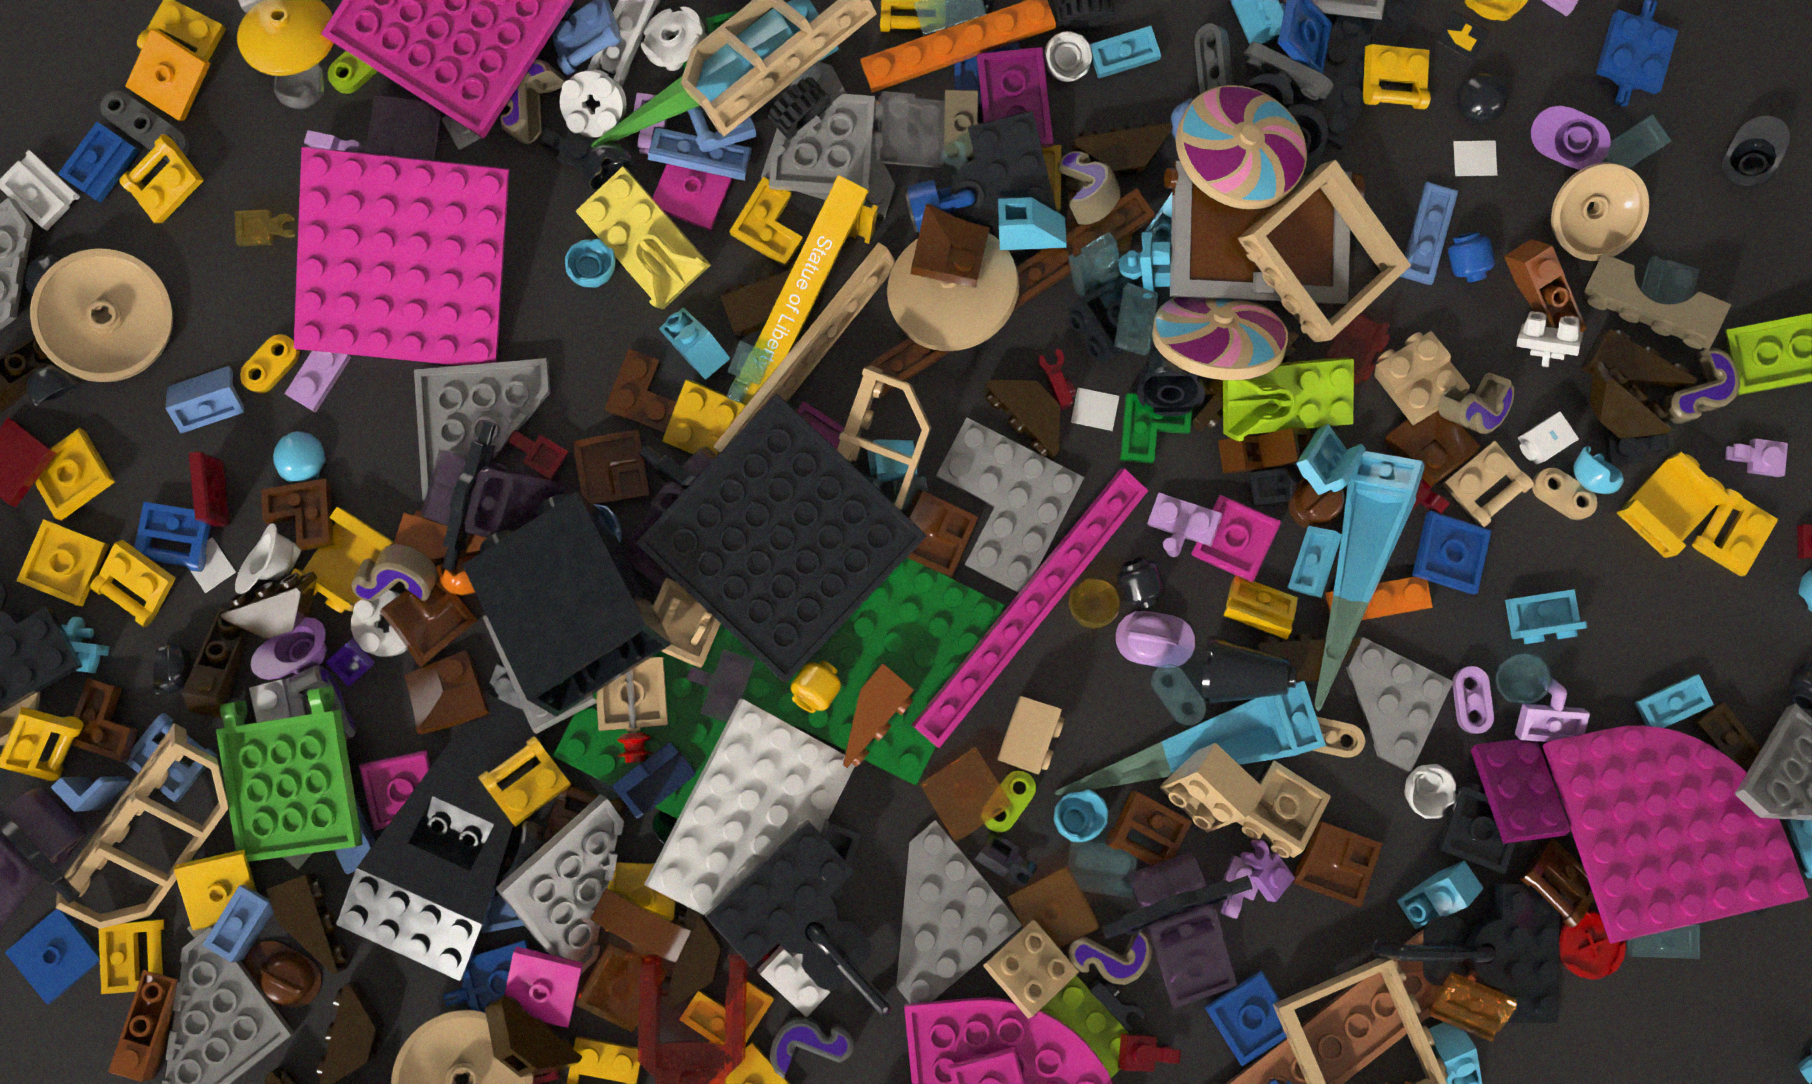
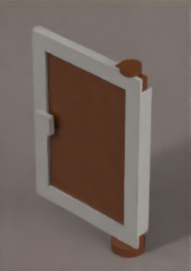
(1214, 264)

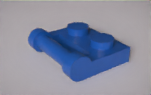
(173, 525)

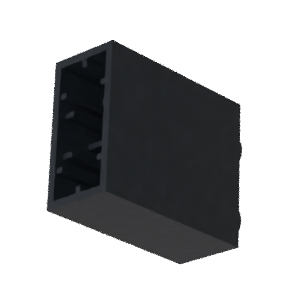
(565, 603)

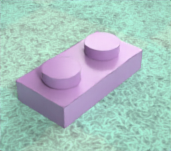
(317, 378)

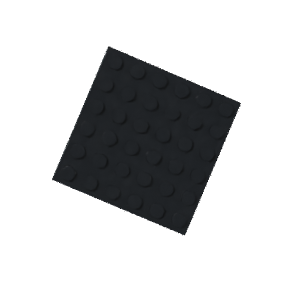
(781, 538)

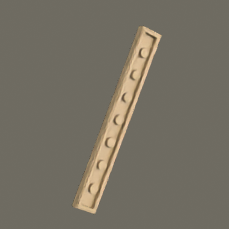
(817, 338)

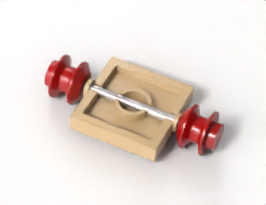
(633, 703)

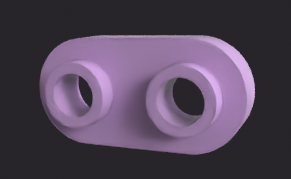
(1476, 699)

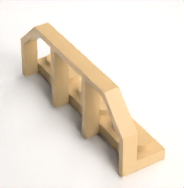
(778, 68)
(861, 418)
(116, 827)

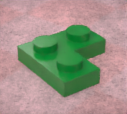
(1141, 429)

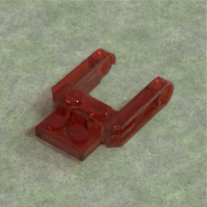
(690, 1060)

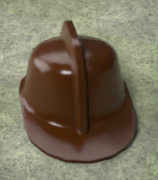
(1316, 510)
(284, 973)

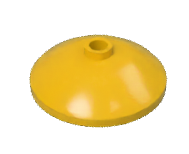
(284, 35)

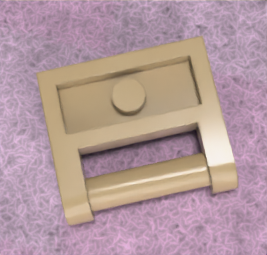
(1479, 476)

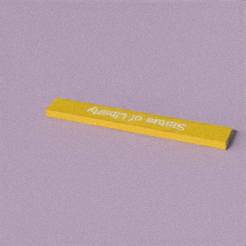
(809, 274)

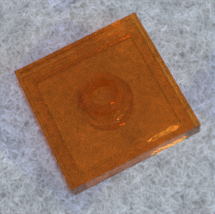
(966, 794)
(1056, 907)

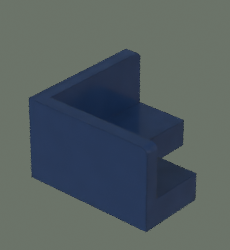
(654, 780)

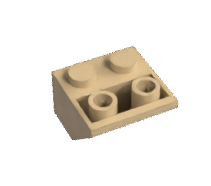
(1030, 735)
(1212, 788)

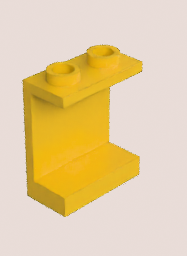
(1672, 503)
(339, 563)

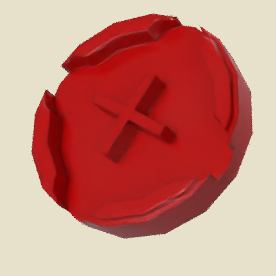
(1587, 949)

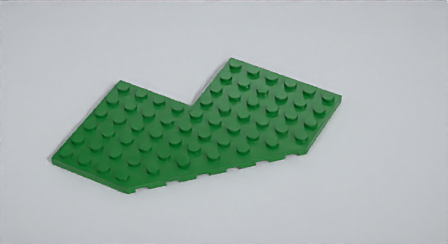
(911, 623)

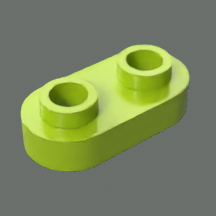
(358, 73)
(1019, 801)

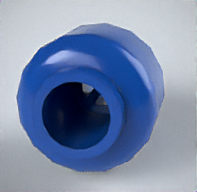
(1471, 256)

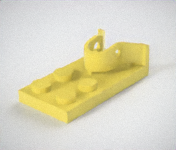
(643, 238)

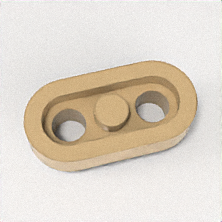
(1565, 494)
(1333, 731)

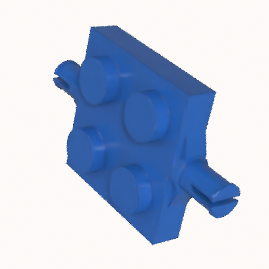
(1636, 52)
(485, 977)

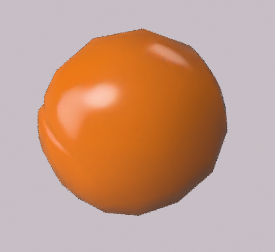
(456, 580)

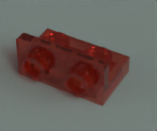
(1360, 341)

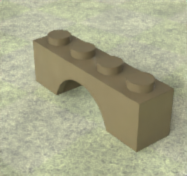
(1615, 289)

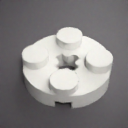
(674, 52)
(603, 88)
(366, 631)

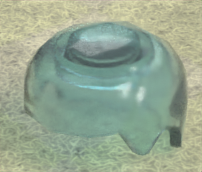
(1523, 678)

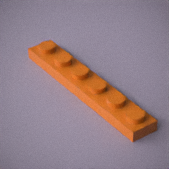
(957, 43)

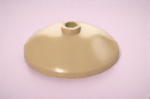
(1614, 220)

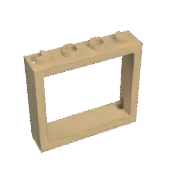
(1361, 222)
(1405, 1004)

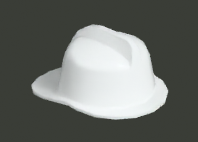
(269, 560)

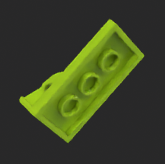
(1772, 353)
(1290, 397)

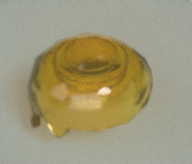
(1094, 603)

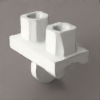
(1549, 341)

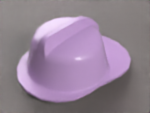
(1155, 639)

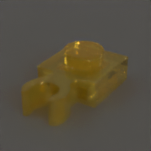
(258, 227)

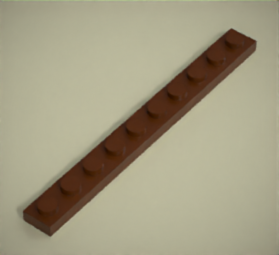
(1034, 277)

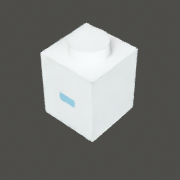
(1547, 438)

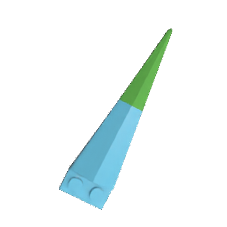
(717, 72)

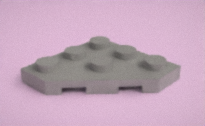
(827, 147)
(14, 249)
(1396, 701)

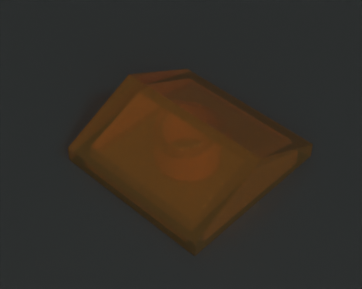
(614, 987)

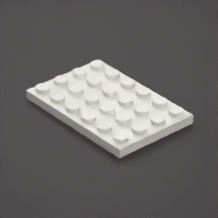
(745, 804)

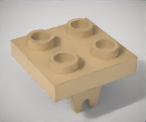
(686, 624)
(1031, 969)

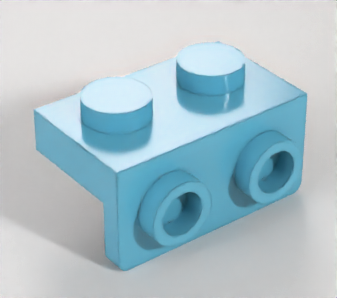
(1259, 19)
(1328, 462)
(1544, 614)

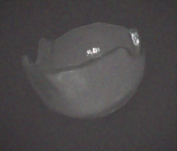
(300, 89)

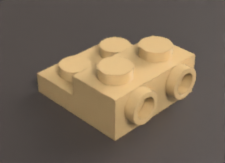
(1418, 375)
(1285, 811)

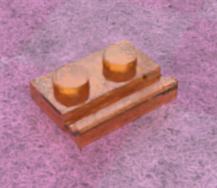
(1472, 1006)

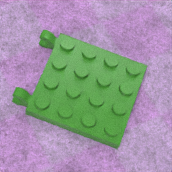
(289, 781)

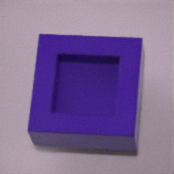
(350, 662)

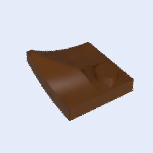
(949, 248)
(1434, 441)
(611, 467)
(946, 531)
(428, 624)
(446, 693)
(1338, 864)

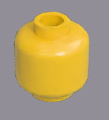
(815, 686)

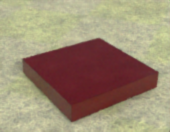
(21, 461)
(209, 489)

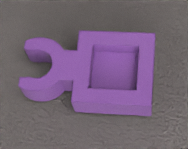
(1270, 871)

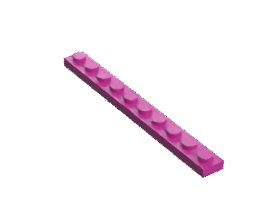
(1029, 608)

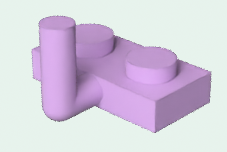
(1183, 521)
(1553, 721)

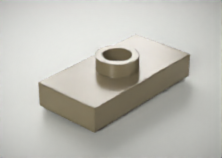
(959, 113)

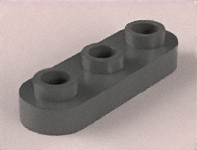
(1213, 58)
(1310, 81)
(132, 113)

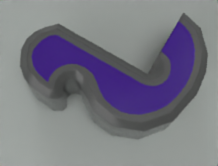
(315, 678)
(811, 1036)

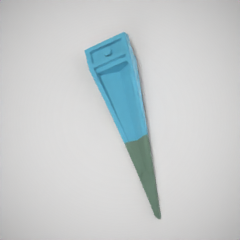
(1375, 513)
(1248, 734)

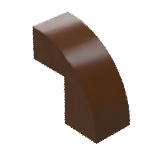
(1263, 451)
(640, 925)

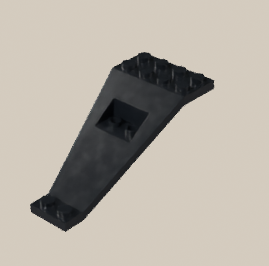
(430, 885)

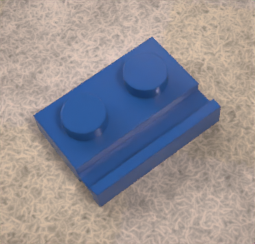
(98, 162)

